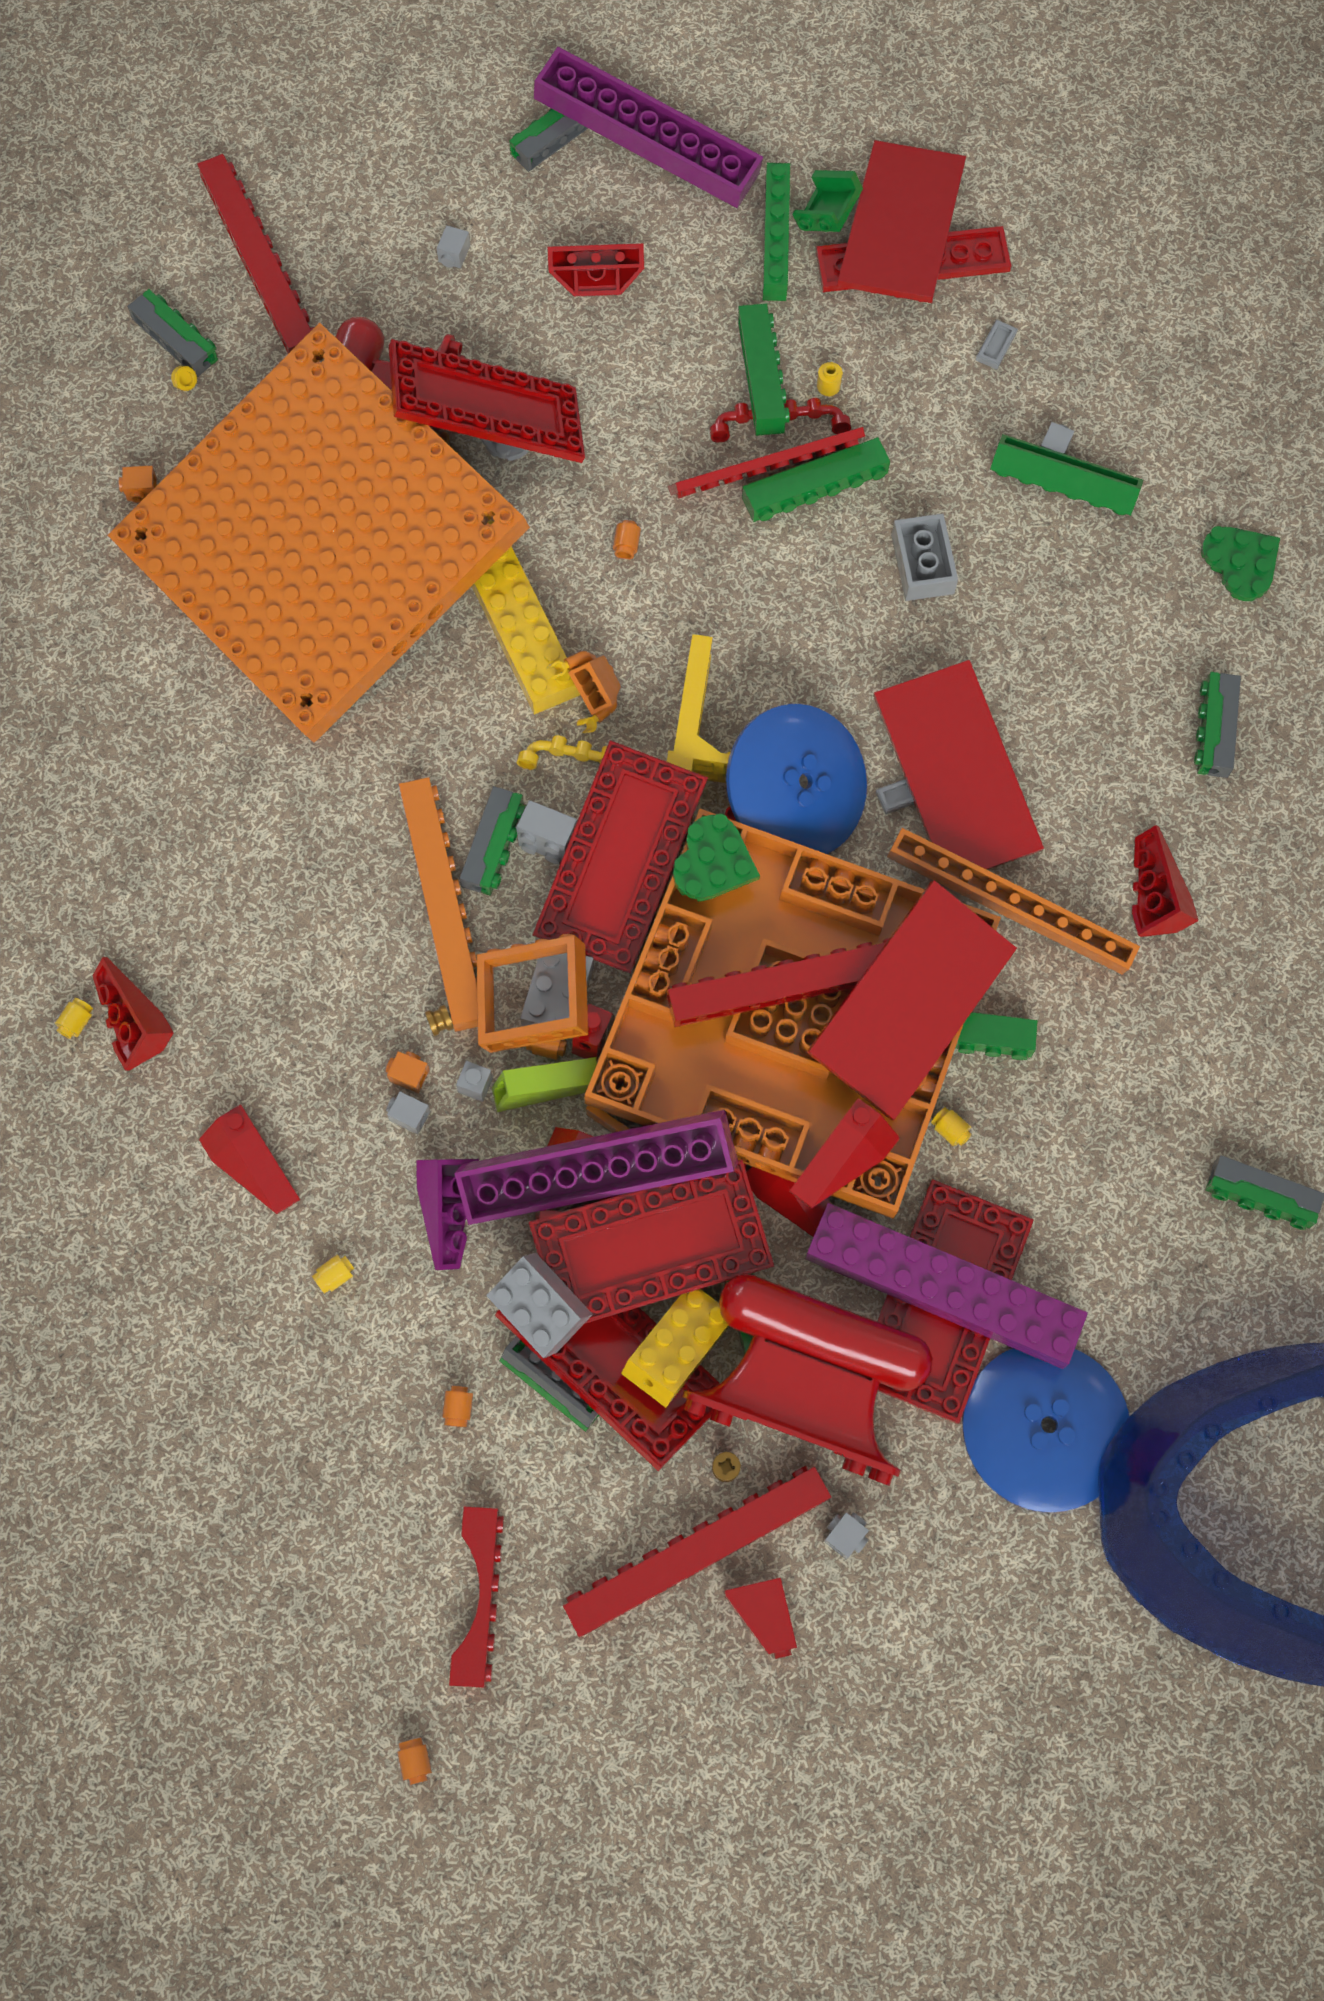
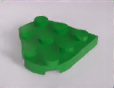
(1242, 559)
(714, 860)

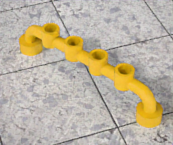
(582, 752)

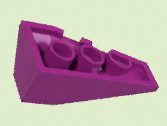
(442, 1210)

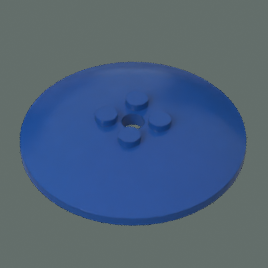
(767, 770)
(1014, 1451)

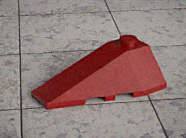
(852, 1148)

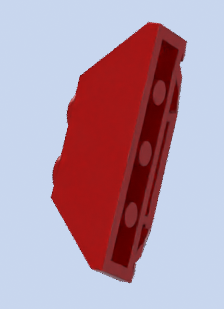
(596, 268)

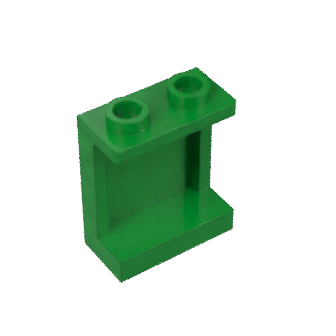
(831, 201)

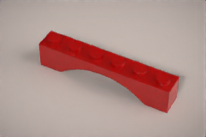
(470, 1660)

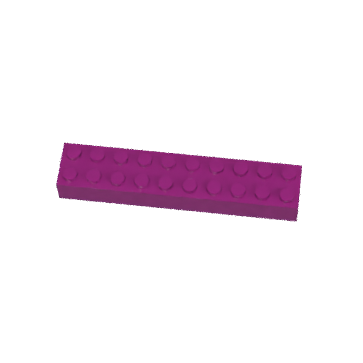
(647, 127)
(597, 1167)
(947, 1286)

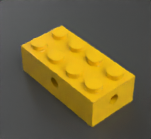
(676, 1346)

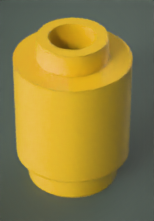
(829, 379)
(73, 1018)
(951, 1127)
(333, 1273)

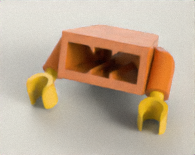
(595, 683)

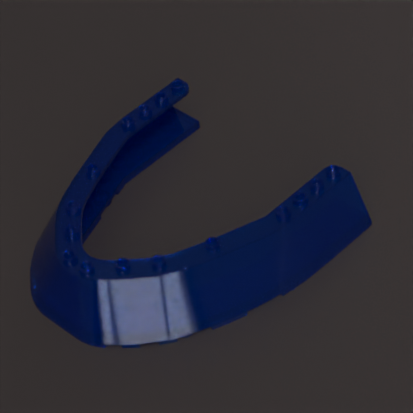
(1155, 1550)

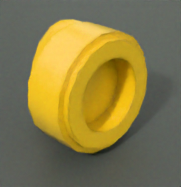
(184, 378)

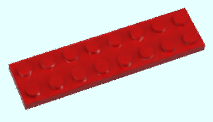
(965, 255)
(774, 461)

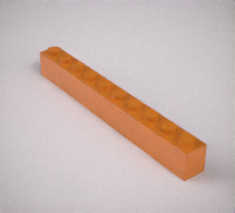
(441, 901)
(1013, 902)

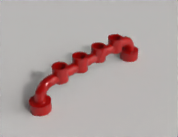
(840, 423)

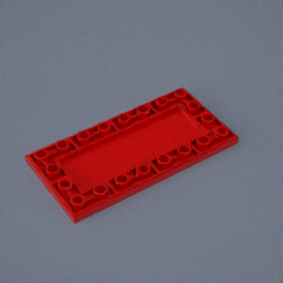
(902, 221)
(485, 401)
(958, 767)
(621, 855)
(912, 1000)
(980, 1235)
(655, 1242)
(593, 1368)

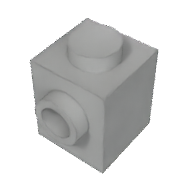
(847, 1534)

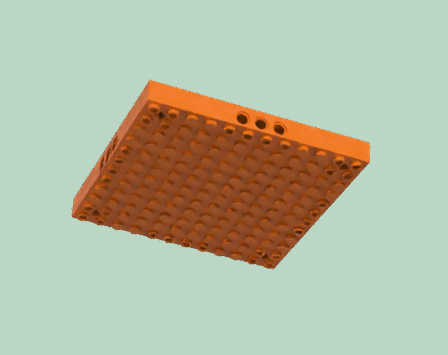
(318, 532)
(757, 1060)

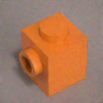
(137, 482)
(407, 1071)

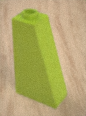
(542, 1083)

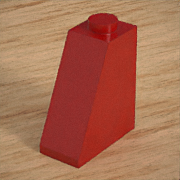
(765, 1614)

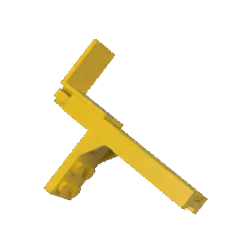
(689, 749)

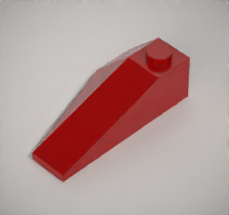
(1163, 897)
(136, 1021)
(242, 1153)
(775, 1193)

